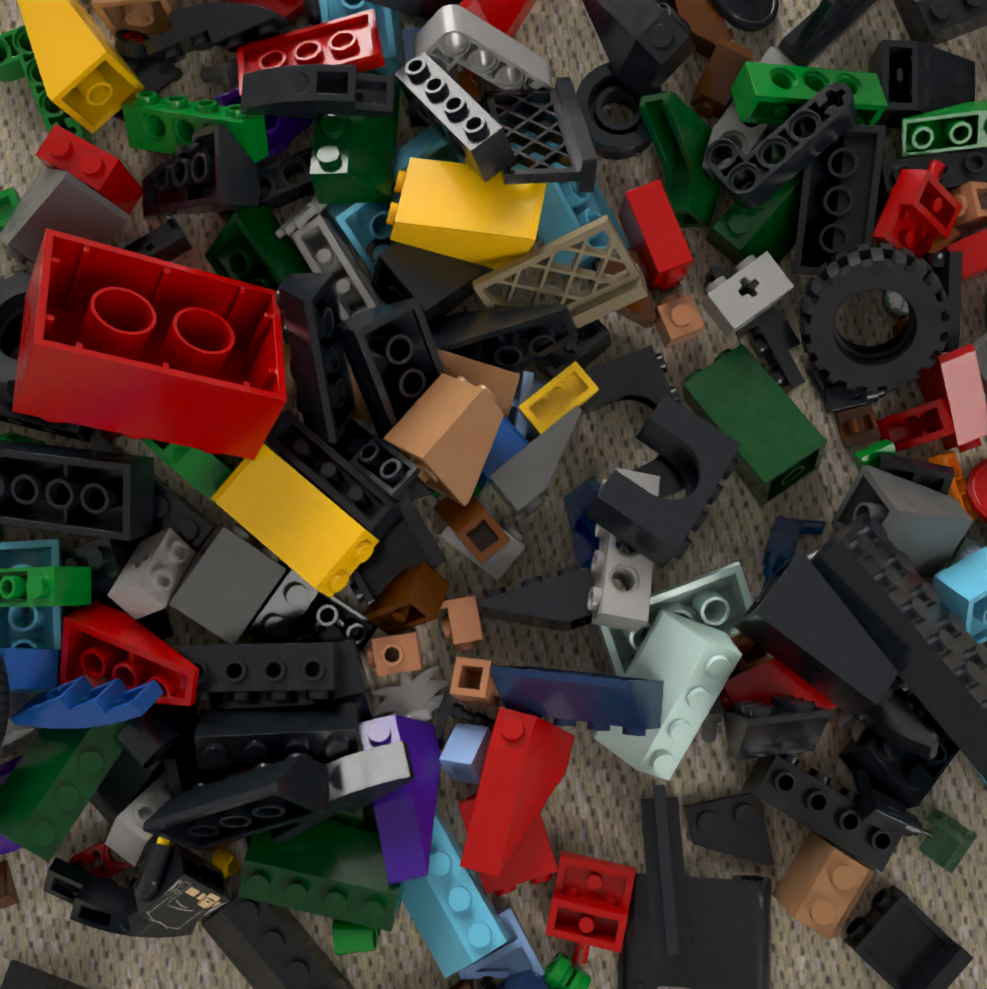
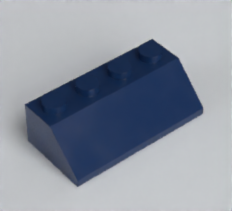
(582, 696)

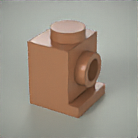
(971, 213)
(462, 622)

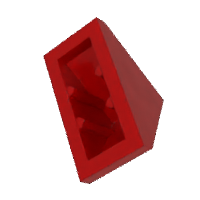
(917, 425)

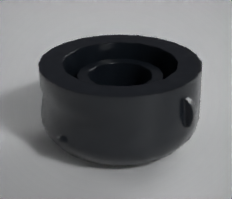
(609, 139)

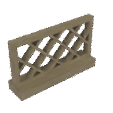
(585, 306)

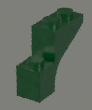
(681, 145)

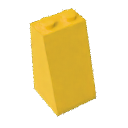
(77, 62)
(461, 216)
(296, 521)

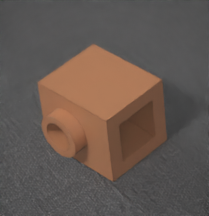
(677, 319)
(395, 654)
(474, 683)

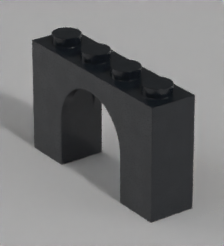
(641, 379)
(661, 525)

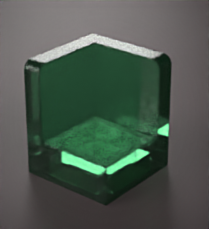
(948, 842)

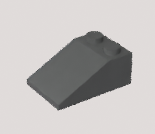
(528, 473)

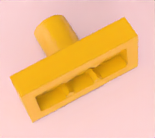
(558, 397)

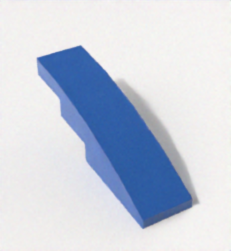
(82, 706)

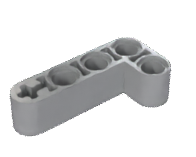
(465, 39)

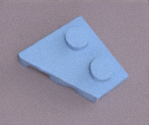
(509, 958)

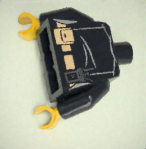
(180, 887)

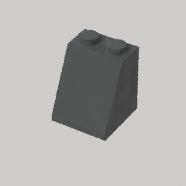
(60, 204)
(914, 516)
(227, 582)

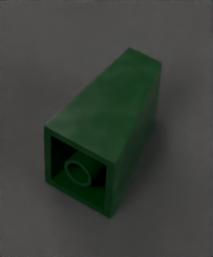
(751, 408)

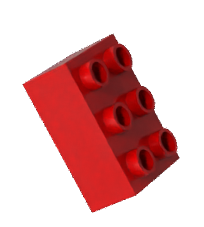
(149, 349)

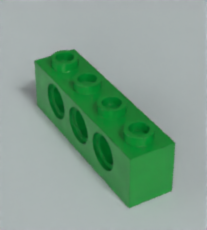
(775, 92)
(168, 122)

